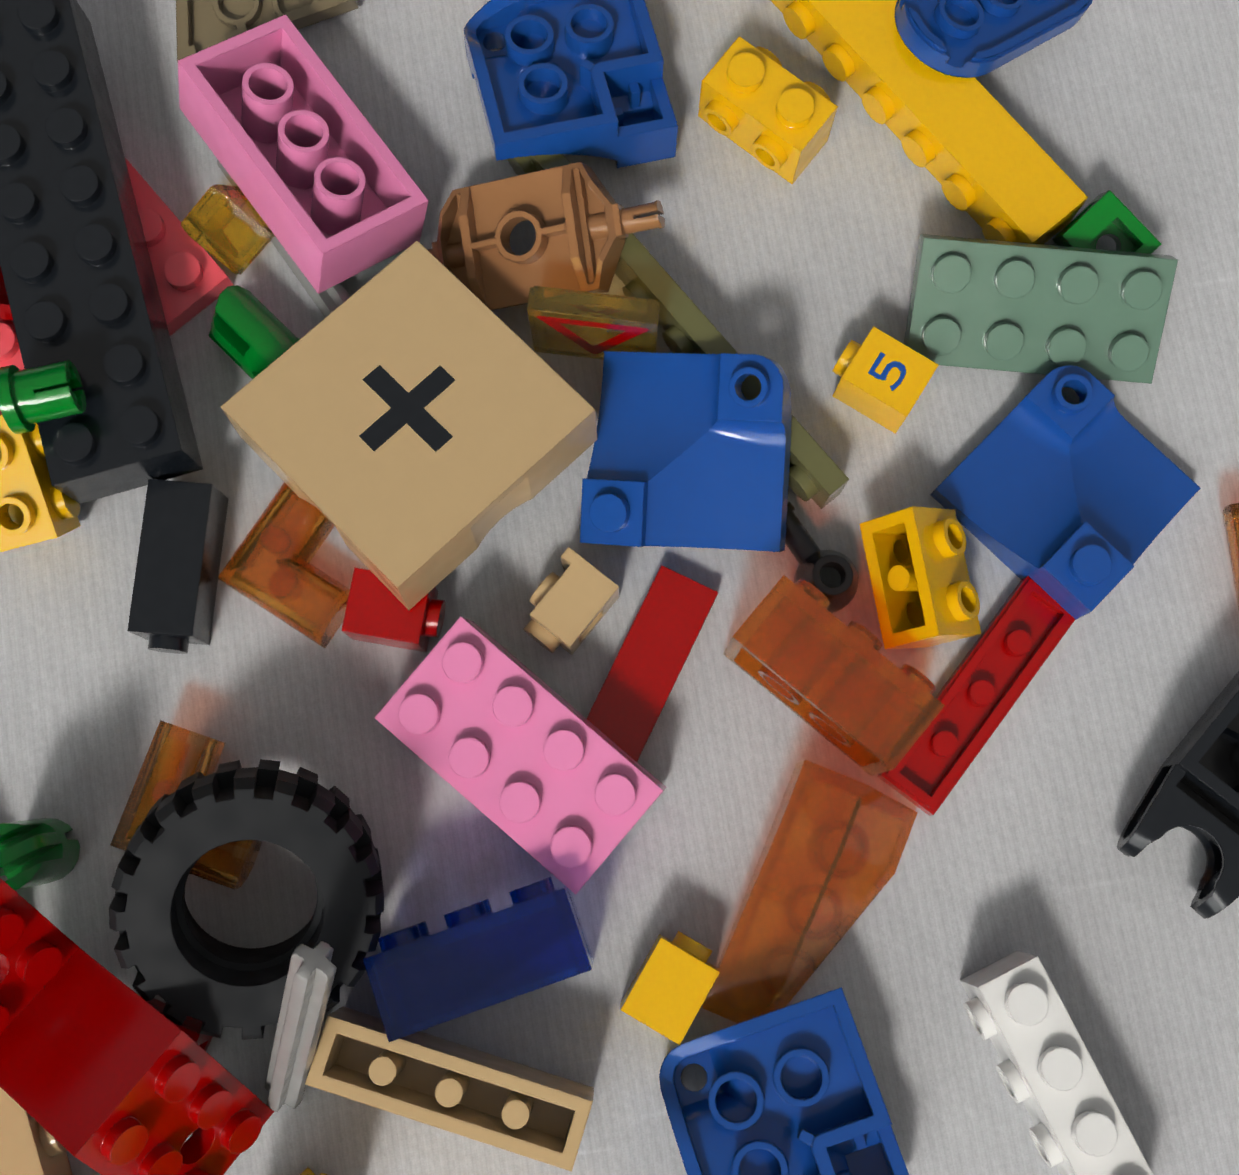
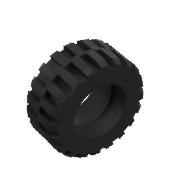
(223, 981)

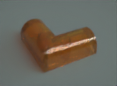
(276, 568)
(170, 759)

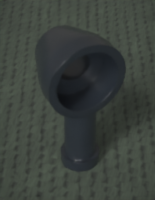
(813, 560)

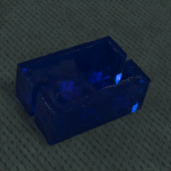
(477, 958)

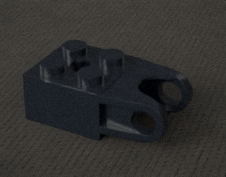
(1201, 794)

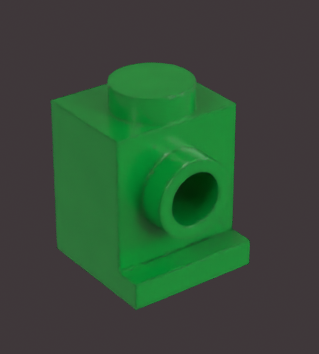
(1110, 218)

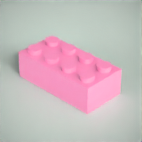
(301, 152)
(520, 753)

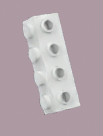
(1050, 1070)

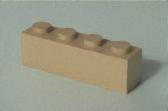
(452, 1088)

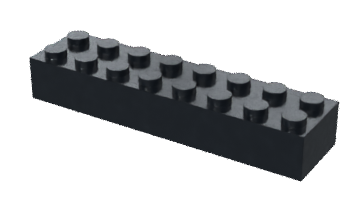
(81, 260)

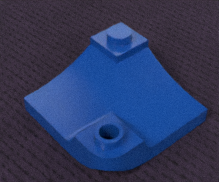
(571, 79)
(688, 454)
(1067, 491)
(782, 1097)

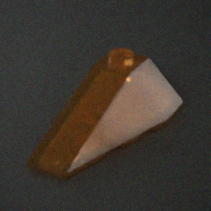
(814, 878)

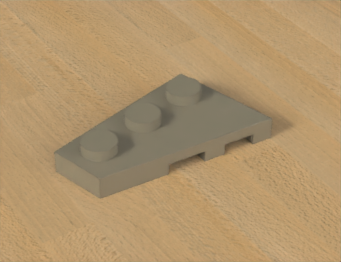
(213, 21)

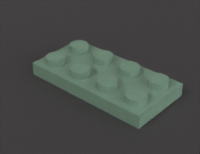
(1038, 307)

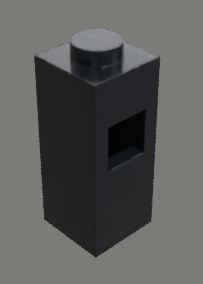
(178, 565)

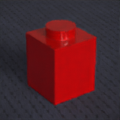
(382, 619)

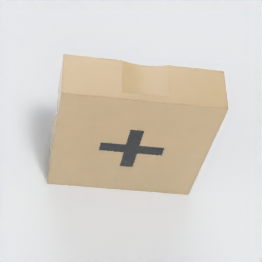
(413, 422)

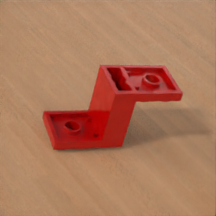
(107, 1065)

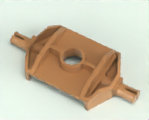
(575, 227)

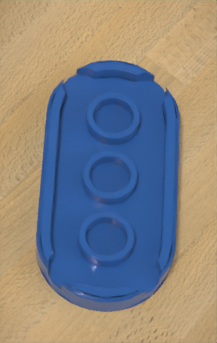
(981, 35)

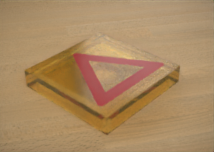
(591, 322)

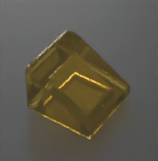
(228, 227)

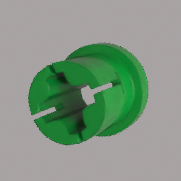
(39, 394)

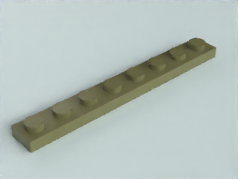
(689, 331)

